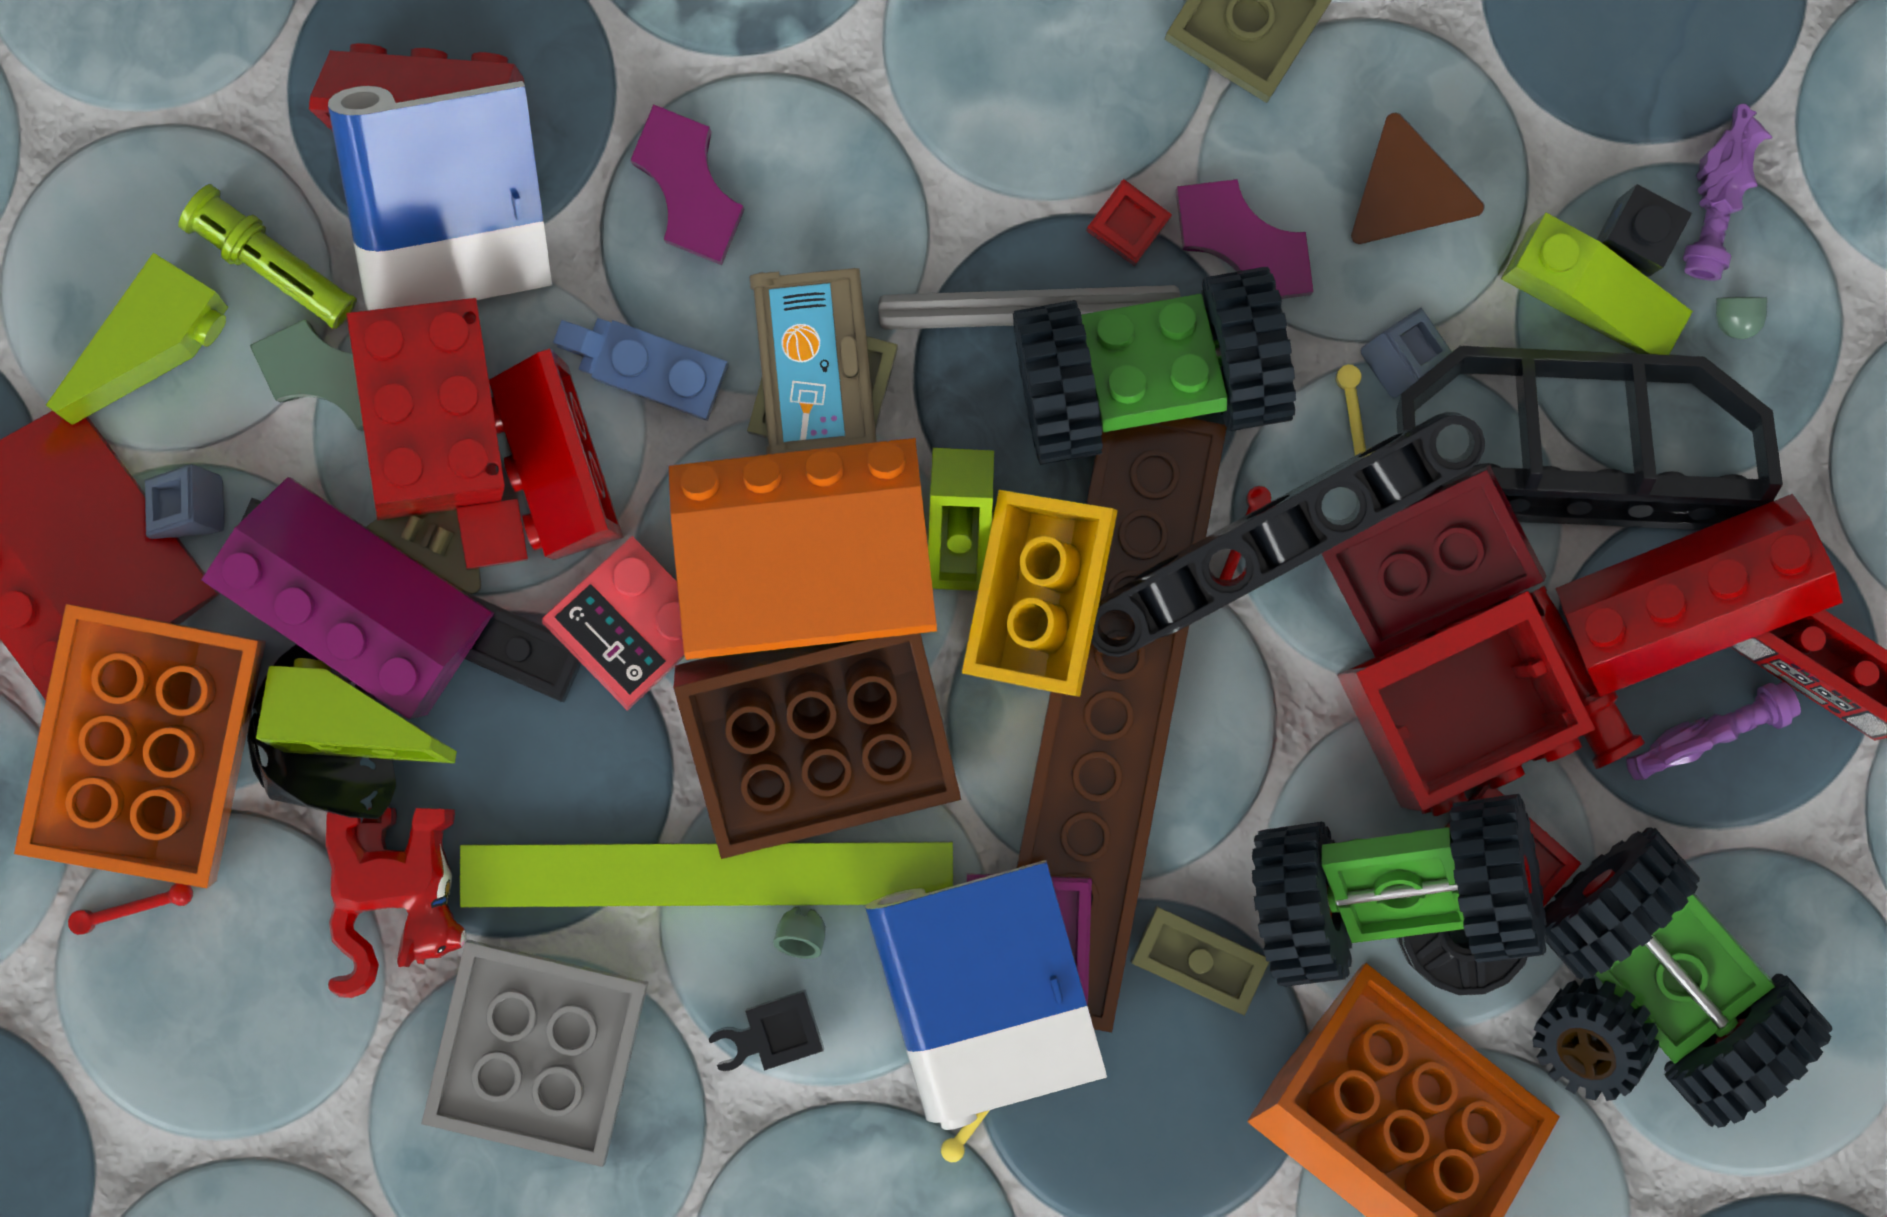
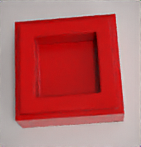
(1129, 222)
(492, 534)

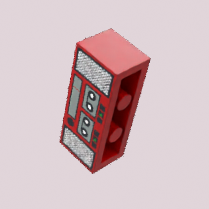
(1829, 666)

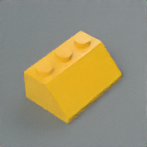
(1039, 592)

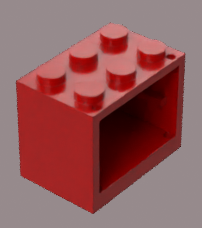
(426, 407)
(1467, 705)

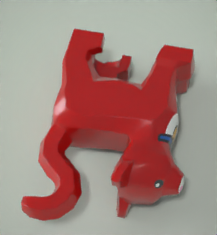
(375, 878)

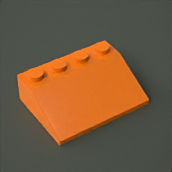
(801, 549)
(139, 747)
(1402, 1110)

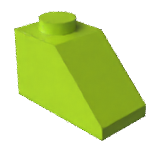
(959, 516)

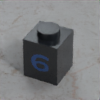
(1644, 229)

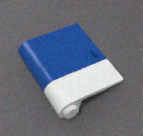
(441, 194)
(985, 993)

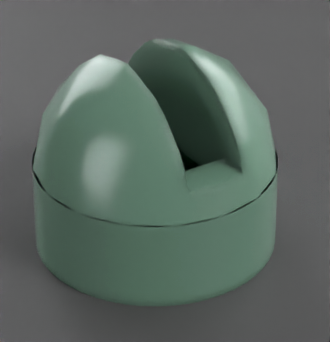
(1741, 315)
(799, 934)

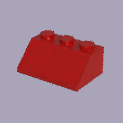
(407, 78)
(553, 457)

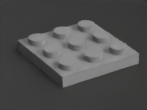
(535, 1053)

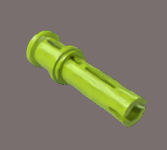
(245, 241)

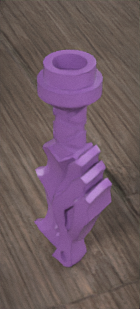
(1725, 177)
(1688, 741)

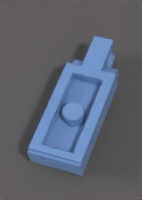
(646, 365)

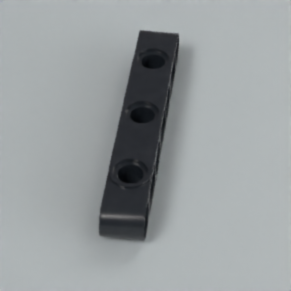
(1286, 533)

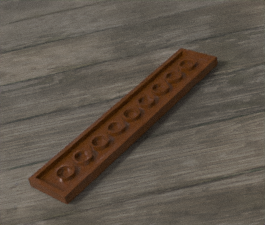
(1108, 746)

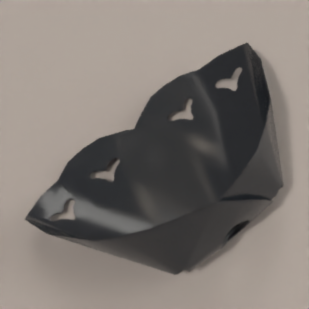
(316, 780)

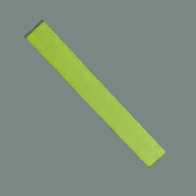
(697, 875)

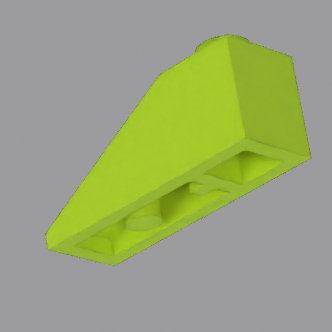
(1595, 287)
(147, 334)
(323, 714)

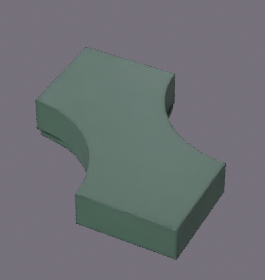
(305, 366)

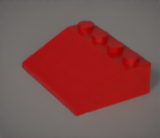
(79, 540)

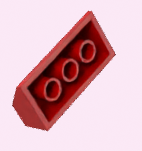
(1699, 594)

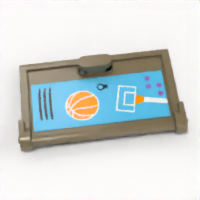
(807, 345)

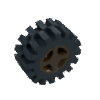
(1595, 1039)

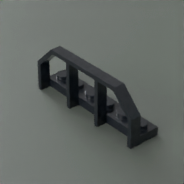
(1610, 495)

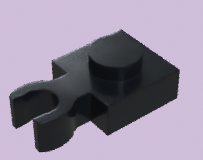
(777, 1031)

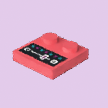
(623, 623)

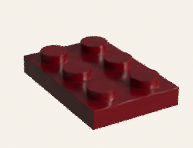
(1434, 562)

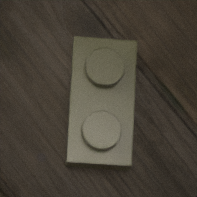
(1200, 960)

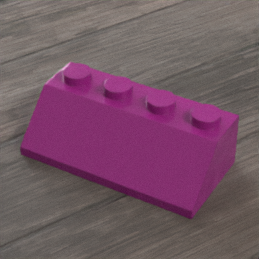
(348, 598)

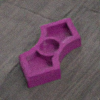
(675, 156)
(1222, 224)

